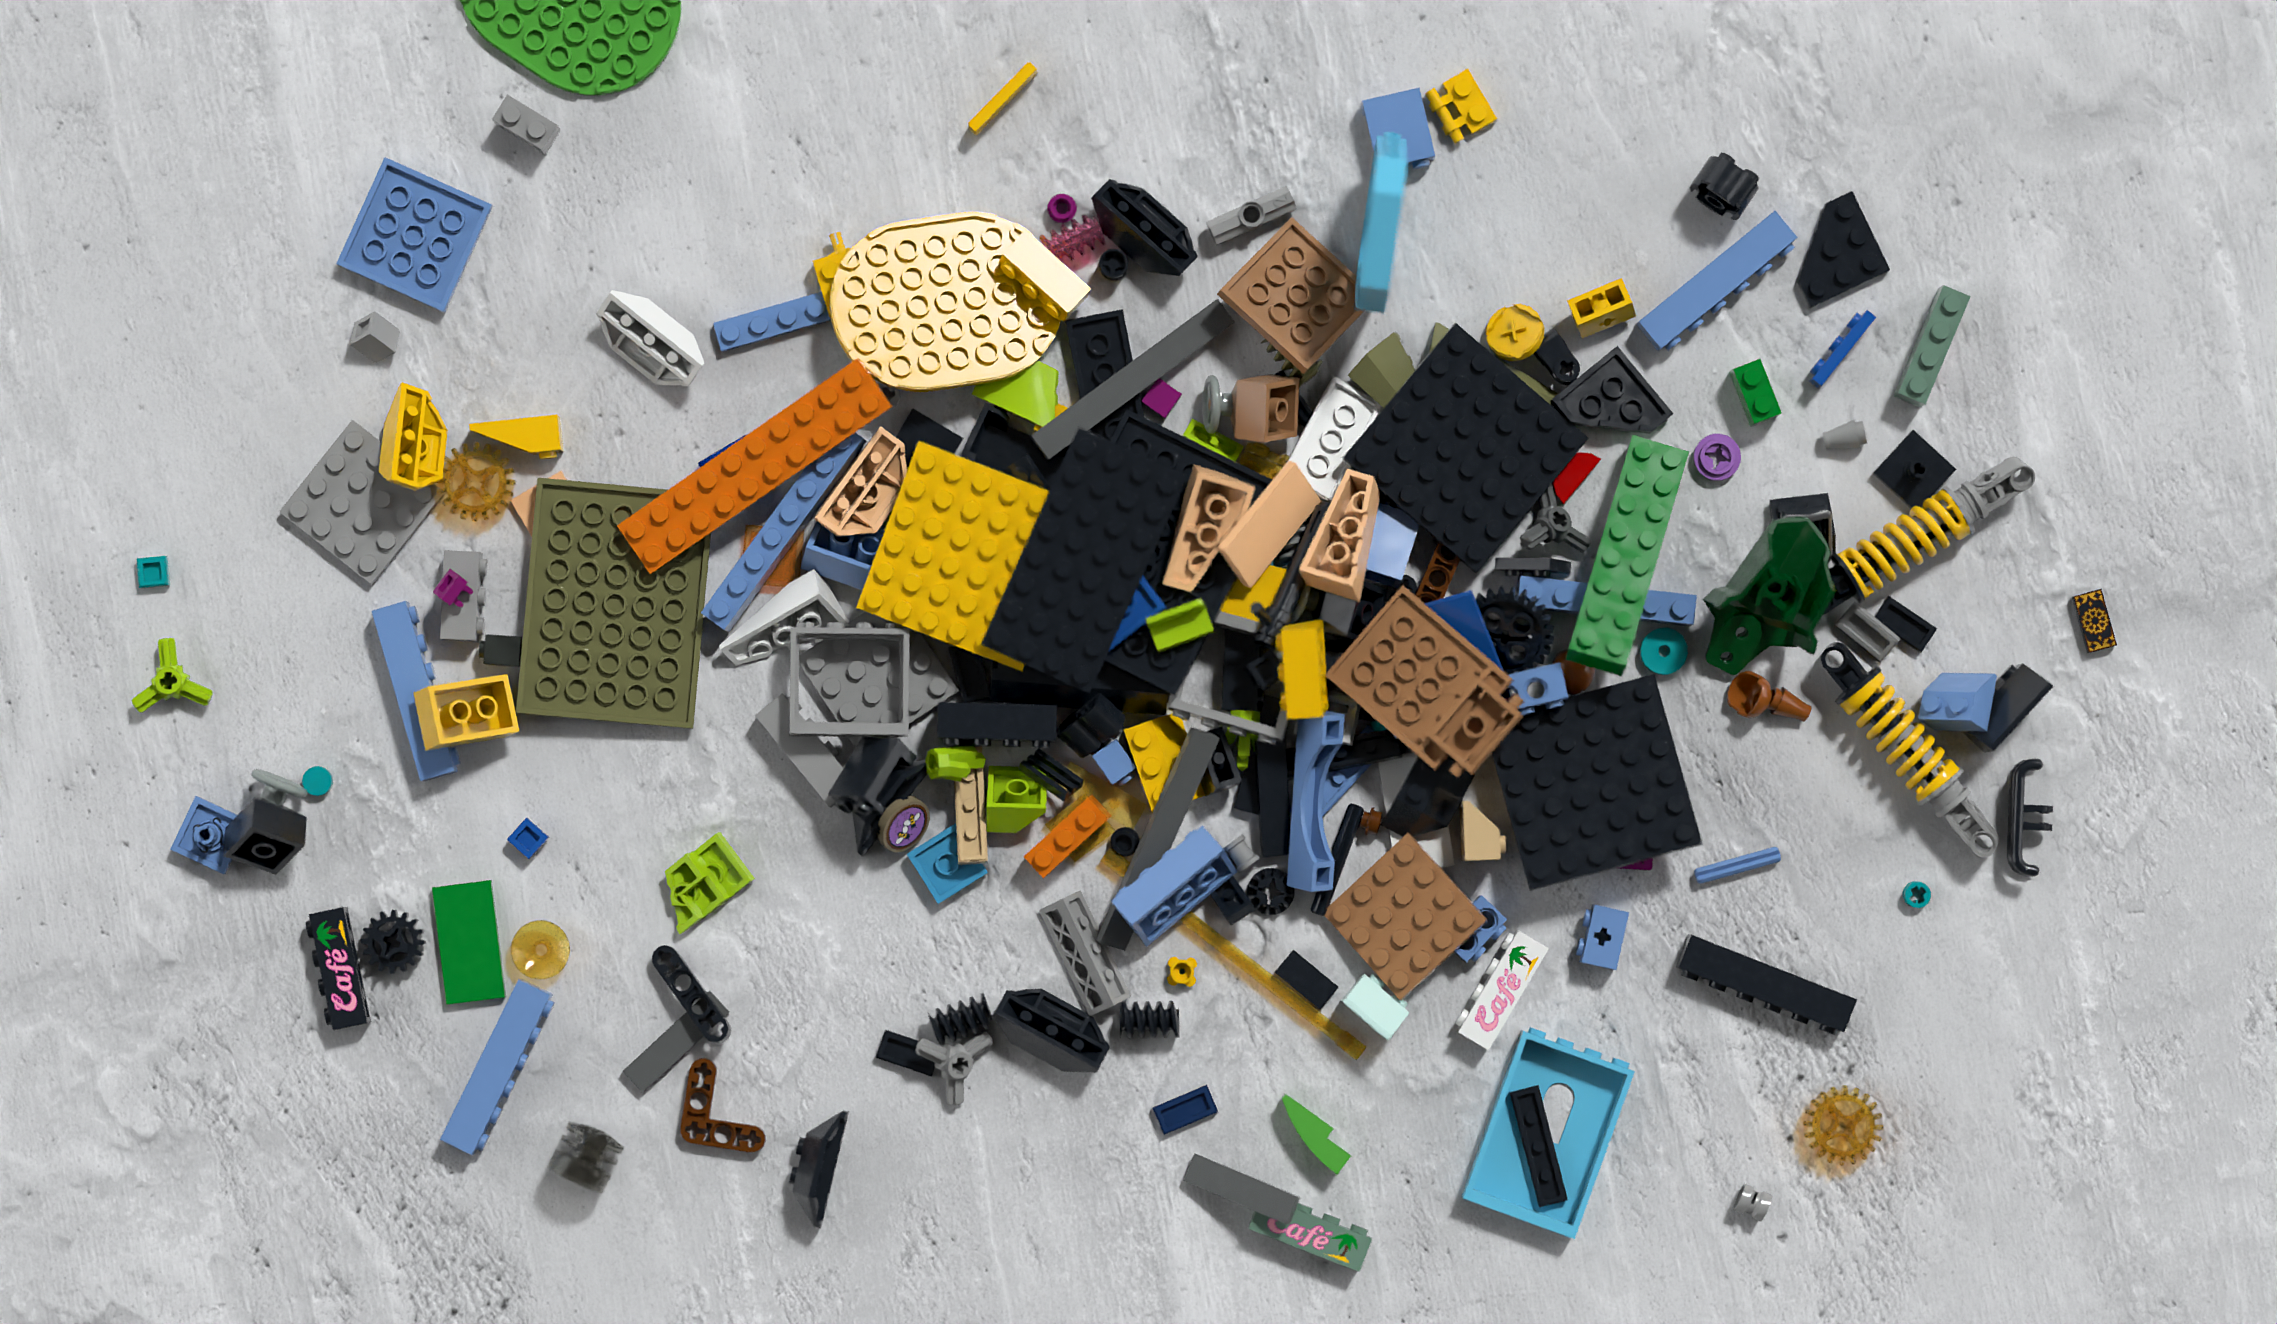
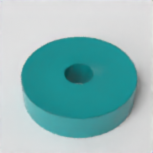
(1650, 651)

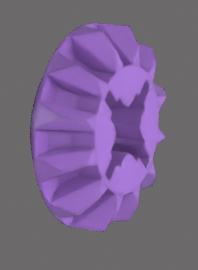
(1729, 450)

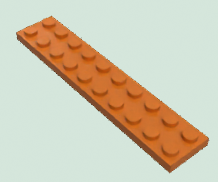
(754, 465)

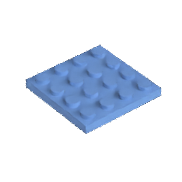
(414, 234)

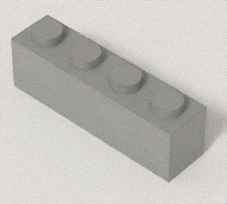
(808, 753)

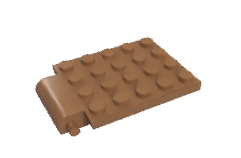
(1428, 685)

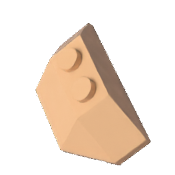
(867, 488)

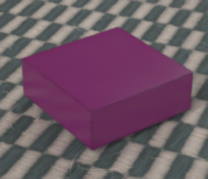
(1161, 398)

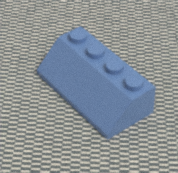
(842, 557)
(1174, 885)

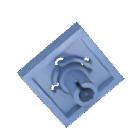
(191, 842)

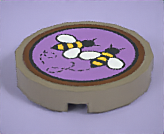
(903, 824)

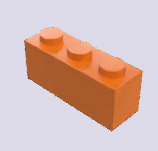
(1067, 836)

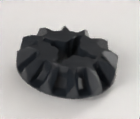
(1259, 899)

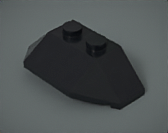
(1143, 228)
(899, 785)
(1426, 799)
(1052, 1030)
(817, 1166)

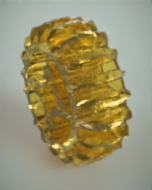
(487, 473)
(1855, 1118)

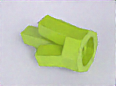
(1243, 743)
(953, 762)

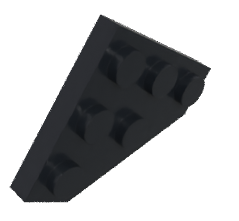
(1840, 252)
(1612, 397)

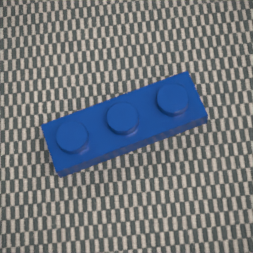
(1841, 347)

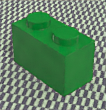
(1755, 392)

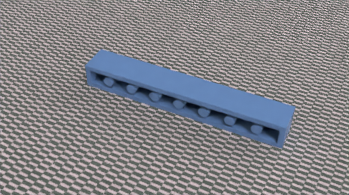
(780, 533)

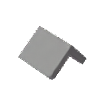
(375, 337)

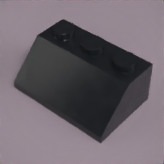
(2010, 705)

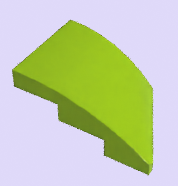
(1026, 395)
(705, 880)

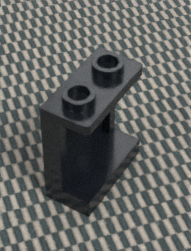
(867, 772)

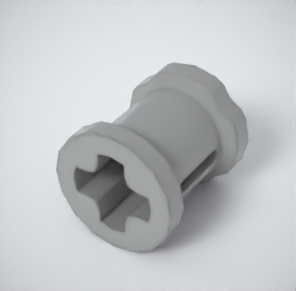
(1241, 853)

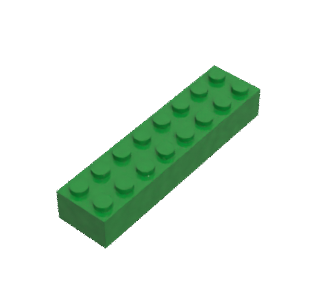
(1627, 555)

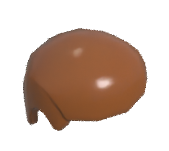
(1576, 676)
(1749, 694)

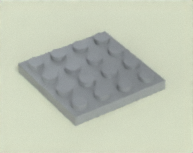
(354, 508)
(863, 676)

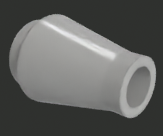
(1846, 436)

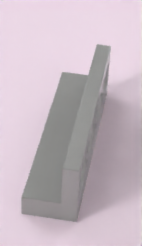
(1082, 929)

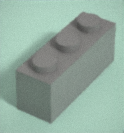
(464, 622)

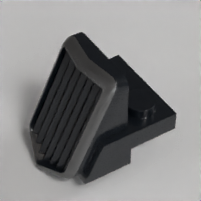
(1814, 507)

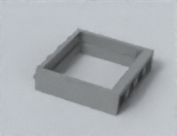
(836, 631)
(1214, 718)

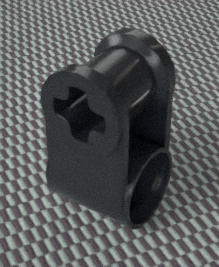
(1554, 353)

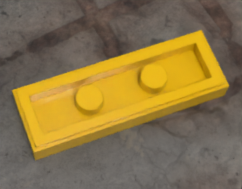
(1002, 98)

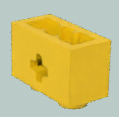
(1601, 308)

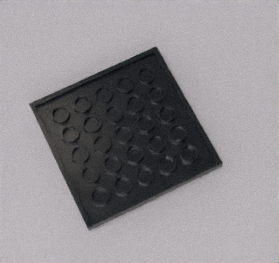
(1465, 447)
(1595, 784)

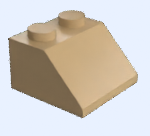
(1479, 835)

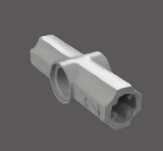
(1269, 208)

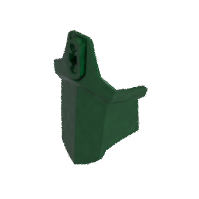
(1772, 595)

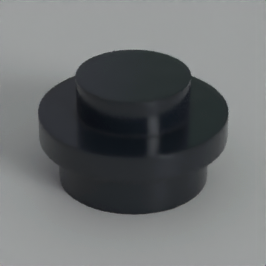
(1125, 841)

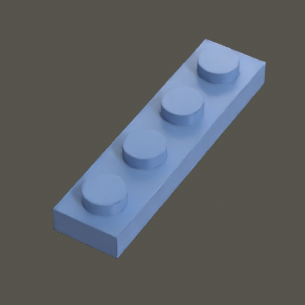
(771, 321)

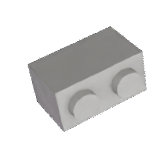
(526, 124)

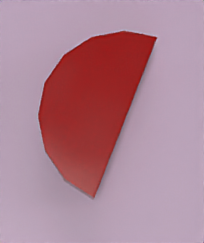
(1574, 474)

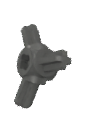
(1554, 525)

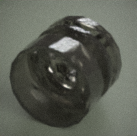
(586, 1156)

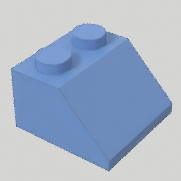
(1958, 702)

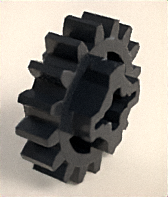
(381, 936)

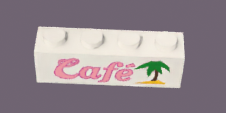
(1502, 989)

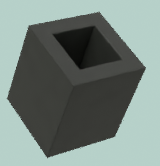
(501, 650)

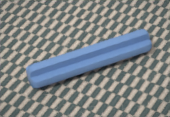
(1737, 865)

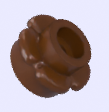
(1371, 821)

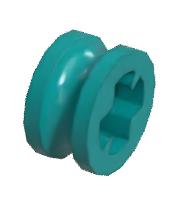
(1907, 893)

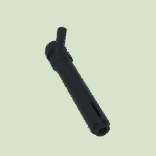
(1289, 590)

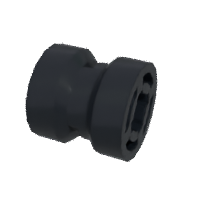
(1114, 260)

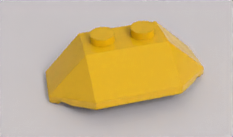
(413, 440)

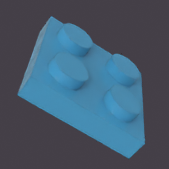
(939, 865)

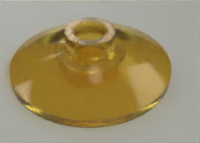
(525, 954)

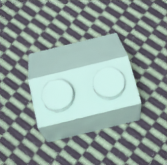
(1375, 1006)

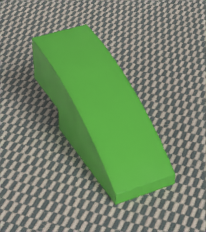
(1315, 1135)

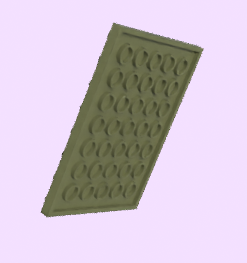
(599, 626)

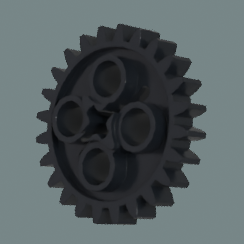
(1509, 608)

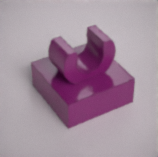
(450, 588)

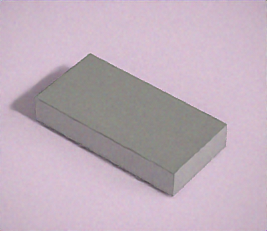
(1867, 631)

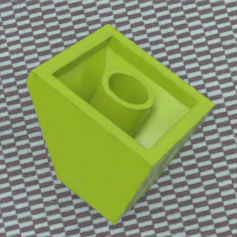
(1012, 799)

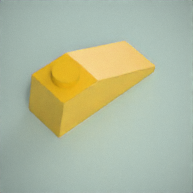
(533, 435)

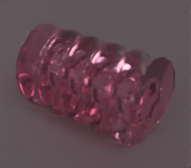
(1074, 239)

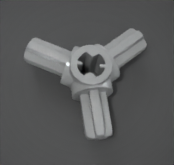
(954, 1062)

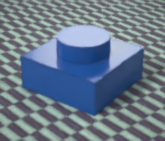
(528, 838)

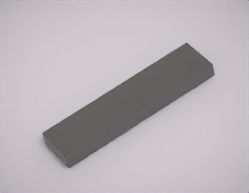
(670, 1046)
(1241, 1189)

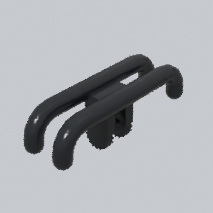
(2016, 816)

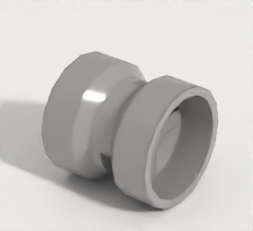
(1752, 1202)

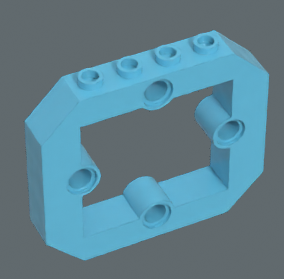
(1381, 223)

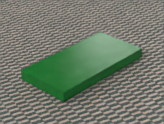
(469, 942)

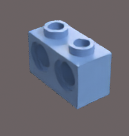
(1482, 935)

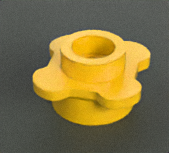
(1177, 964)

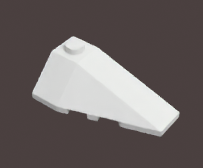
(769, 628)

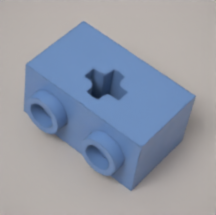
(1608, 952)

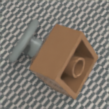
(1258, 406)

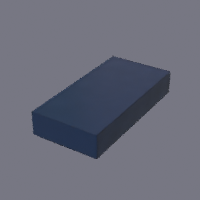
(1185, 1109)

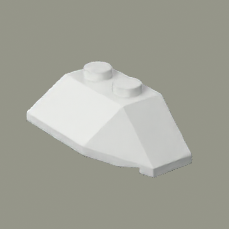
(650, 339)

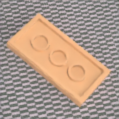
(1269, 524)

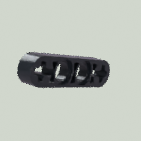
(688, 996)

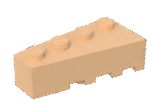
(1343, 540)

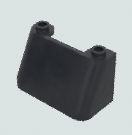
(999, 445)

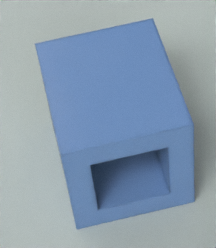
(1115, 763)

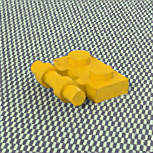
(1468, 101)

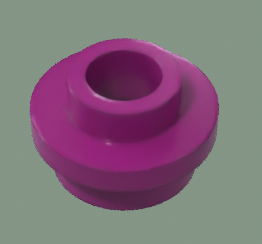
(1062, 199)

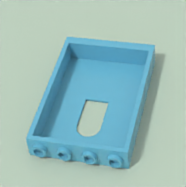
(1500, 1168)

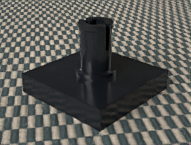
(922, 428)
(1914, 470)

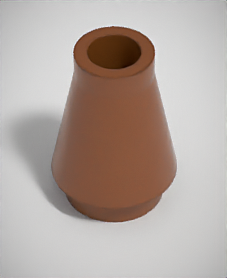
(1788, 705)

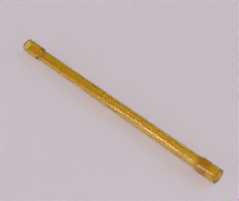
(1341, 1037)

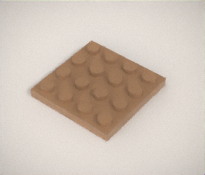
(1295, 295)
(1405, 916)

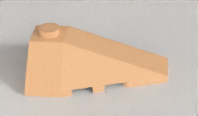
(1207, 515)

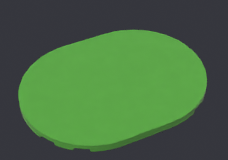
(580, 43)

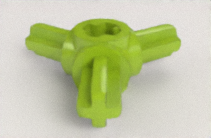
(183, 687)

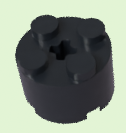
(1725, 186)

